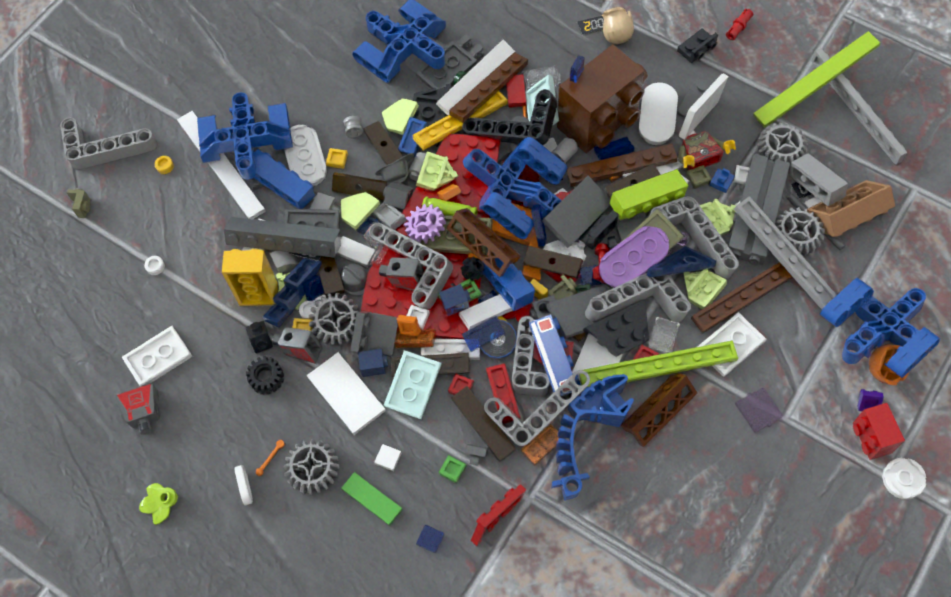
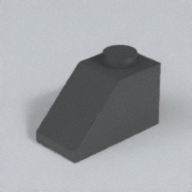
(692, 96)

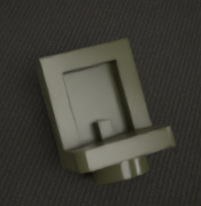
(81, 202)
(564, 288)

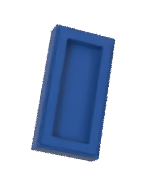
(407, 143)

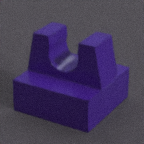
(869, 399)

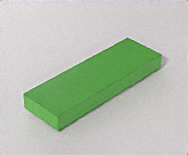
(372, 499)

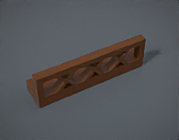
(488, 238)
(658, 403)

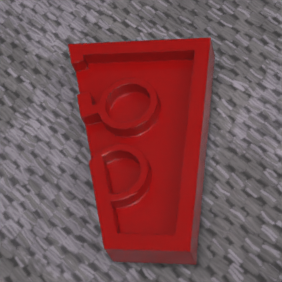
(498, 509)

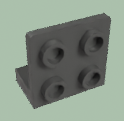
(374, 332)

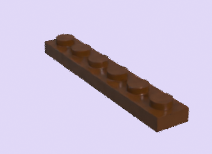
(488, 87)
(622, 164)
(741, 297)

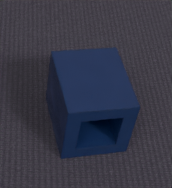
(455, 299)
(372, 362)

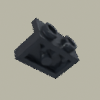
(697, 45)
(599, 229)

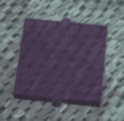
(759, 409)

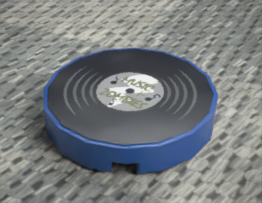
(503, 345)

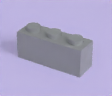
(818, 179)

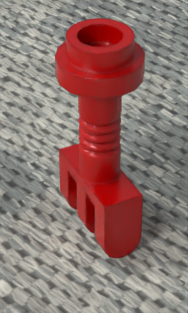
(600, 250)

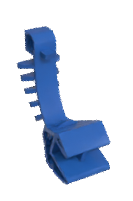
(596, 404)

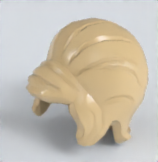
(617, 25)

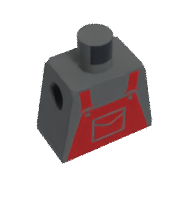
(403, 272)
(298, 344)
(140, 407)

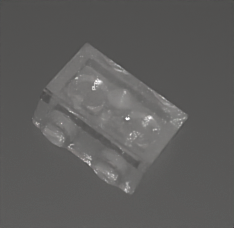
(533, 76)

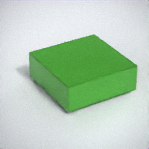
(452, 469)

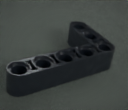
(515, 128)

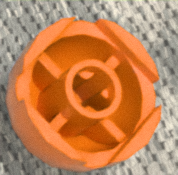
(877, 365)

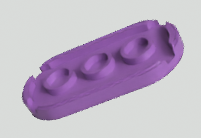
(634, 256)

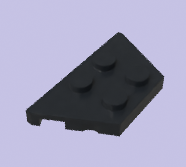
(428, 109)
(622, 329)

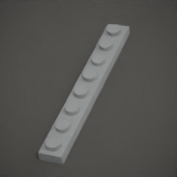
(863, 112)
(785, 252)

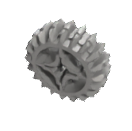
(782, 143)
(798, 225)
(343, 316)
(294, 464)

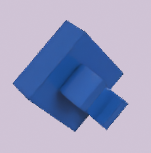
(722, 180)

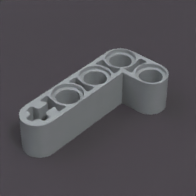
(526, 355)

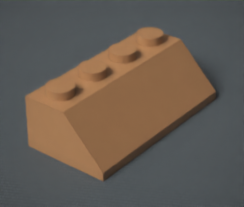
(858, 206)

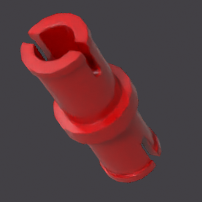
(739, 24)

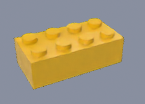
(249, 277)

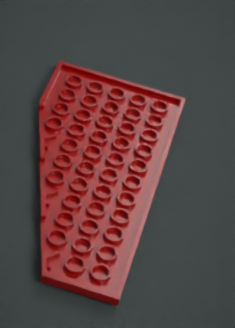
(394, 301)

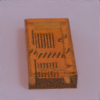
(424, 339)
(541, 445)

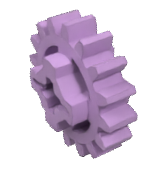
(425, 223)

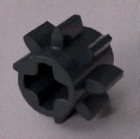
(472, 268)

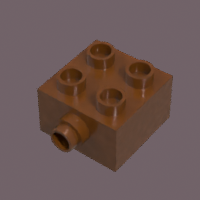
(601, 99)

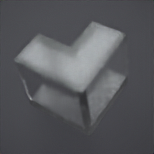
(663, 335)

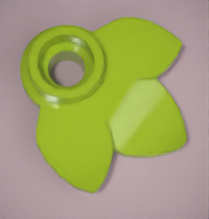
(156, 504)

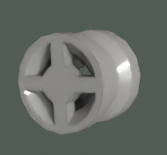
(353, 126)

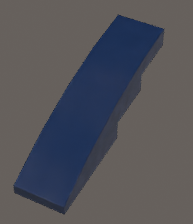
(292, 292)

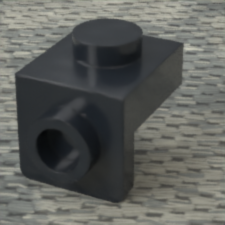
(259, 336)

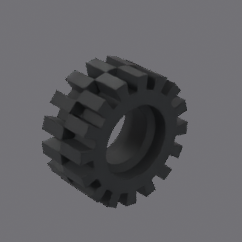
(271, 384)

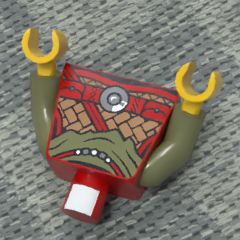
(703, 150)

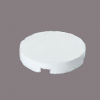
(904, 478)

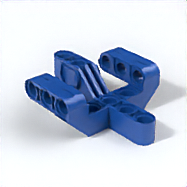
(402, 41)
(244, 134)
(530, 193)
(859, 299)

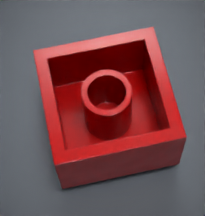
(878, 431)

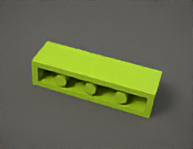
(648, 194)

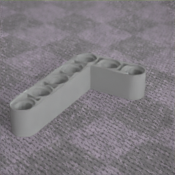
(104, 150)
(702, 231)
(419, 252)
(636, 290)
(541, 411)

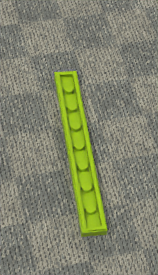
(816, 79)
(665, 363)

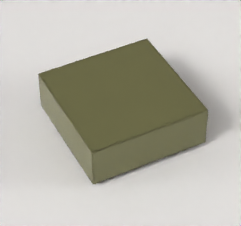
(698, 176)

